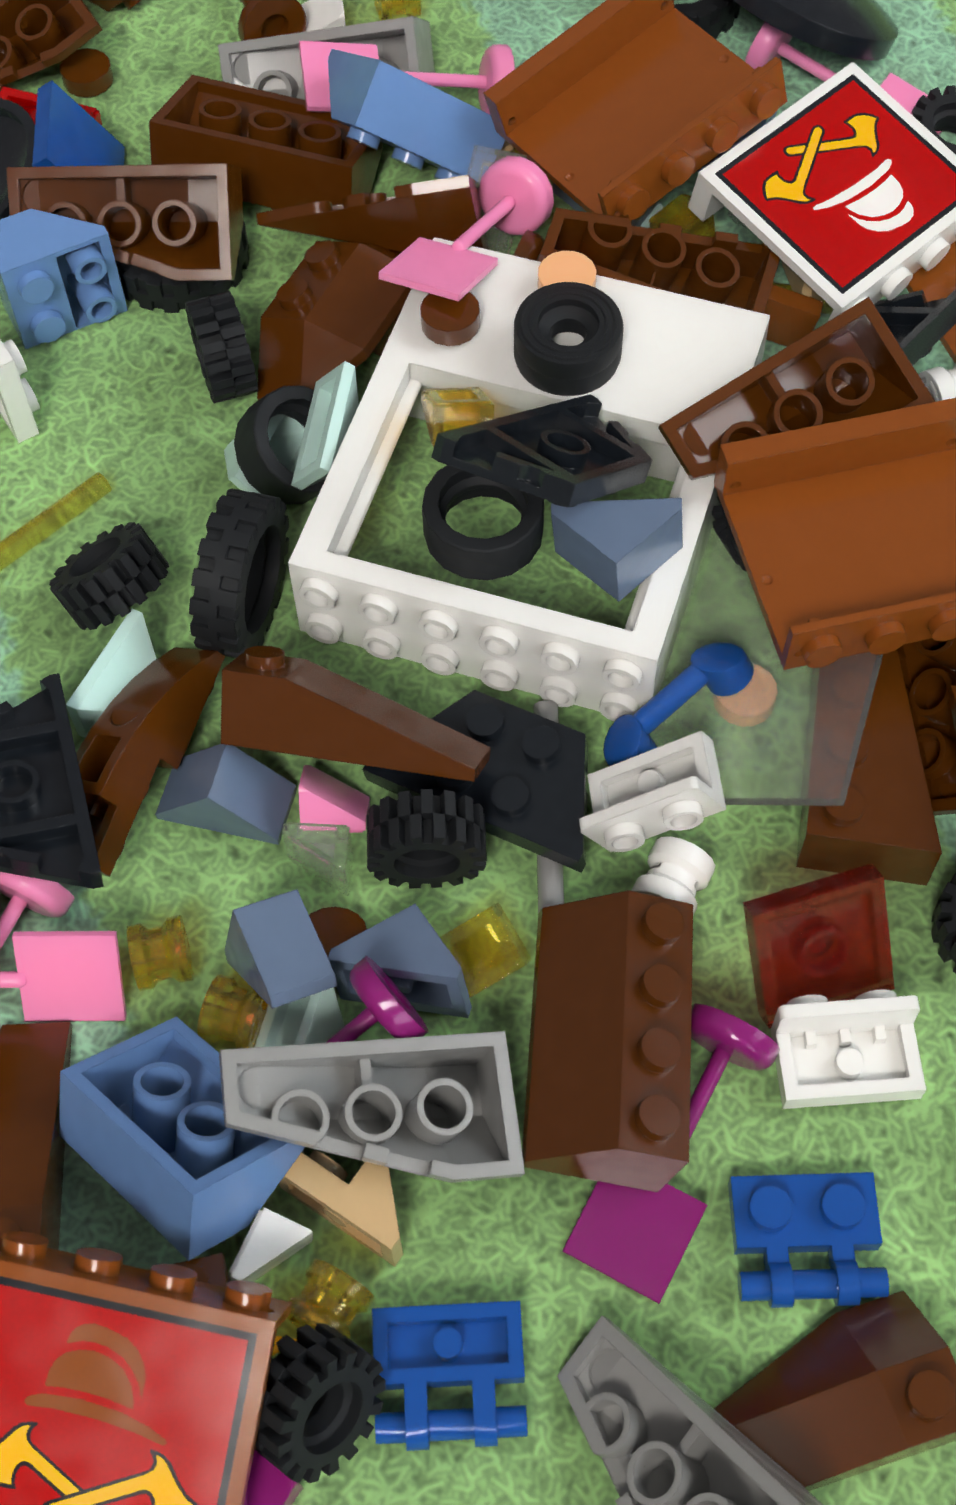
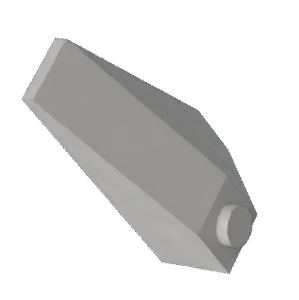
(275, 61)
(397, 1102)
(663, 1437)

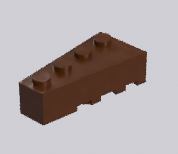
(667, 259)

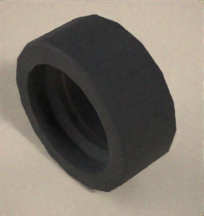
(254, 450)
(478, 556)

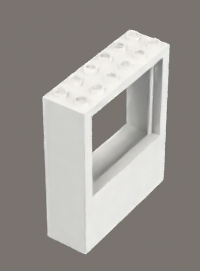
(670, 359)

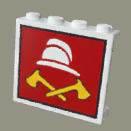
(841, 191)

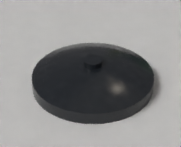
(840, 26)

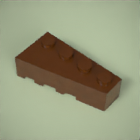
(887, 801)

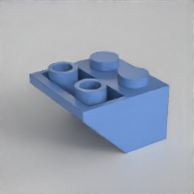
(56, 275)

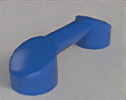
(717, 665)

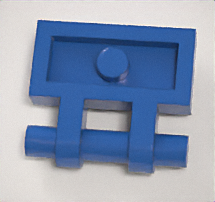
(807, 1215)
(449, 1348)

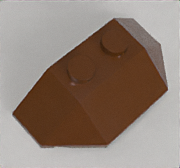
(327, 314)

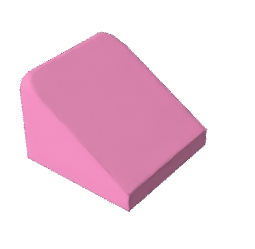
(331, 801)

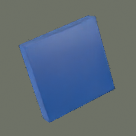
(69, 134)

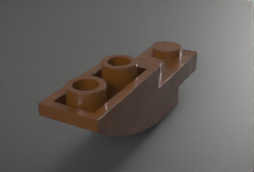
(135, 734)

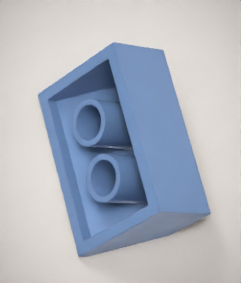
(406, 114)
(158, 1135)

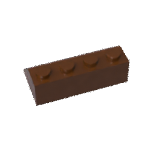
(281, 147)
(611, 1040)

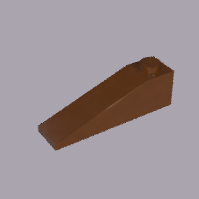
(41, 34)
(417, 210)
(158, 217)
(825, 377)
(852, 1394)

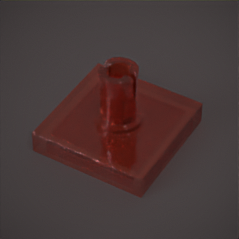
(820, 940)

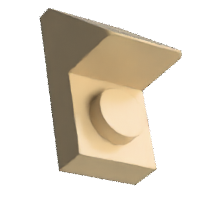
(360, 1209)

